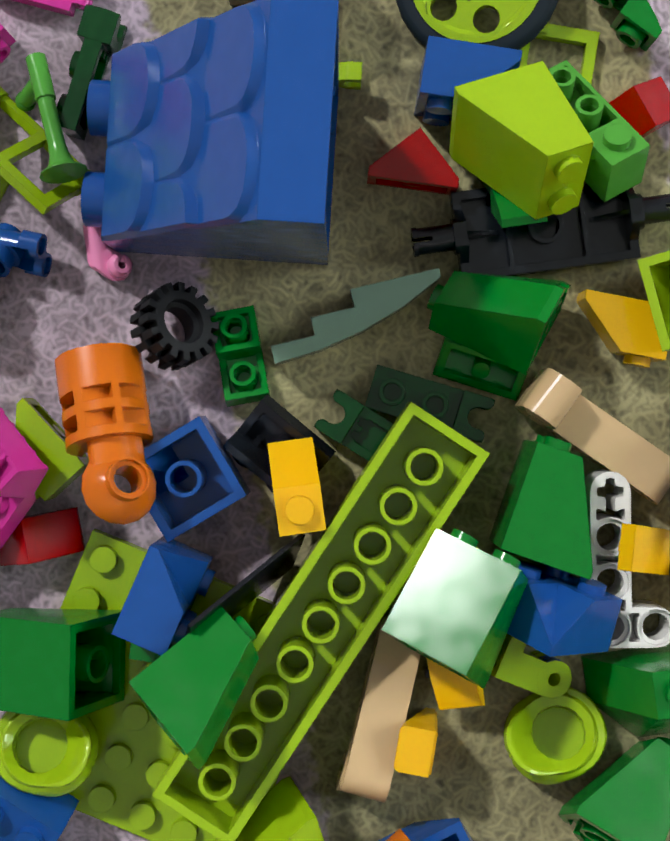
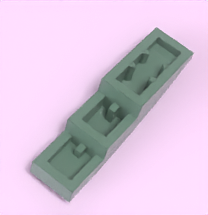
(370, 307)

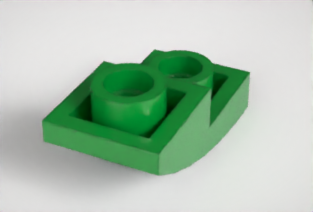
(635, 23)
(240, 356)

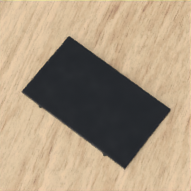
(254, 583)

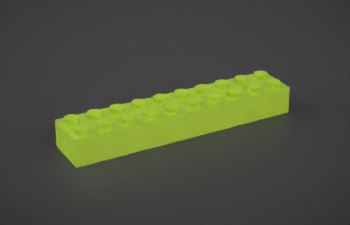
(326, 617)

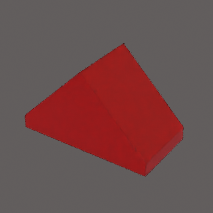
(645, 106)
(414, 166)
(44, 538)

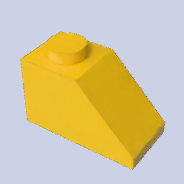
(623, 326)
(296, 487)

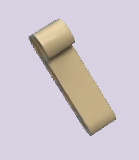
(562, 410)
(378, 720)

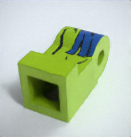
(531, 670)

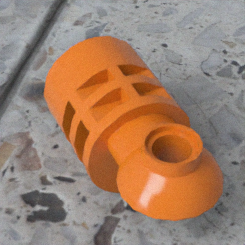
(110, 420)

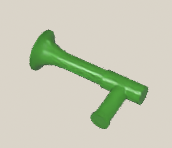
(40, 90)

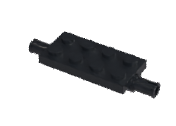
(581, 237)

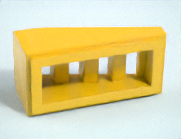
(417, 744)

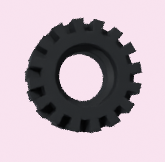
(157, 338)

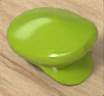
(555, 737)
(46, 753)

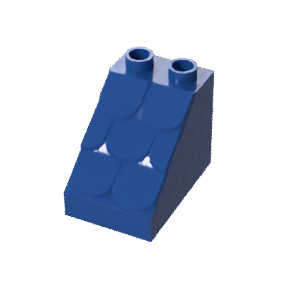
(221, 137)

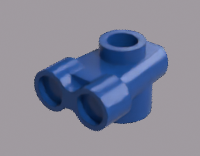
(24, 251)

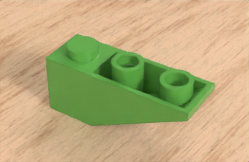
(617, 149)

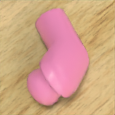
(103, 258)

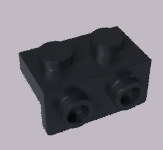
(265, 425)

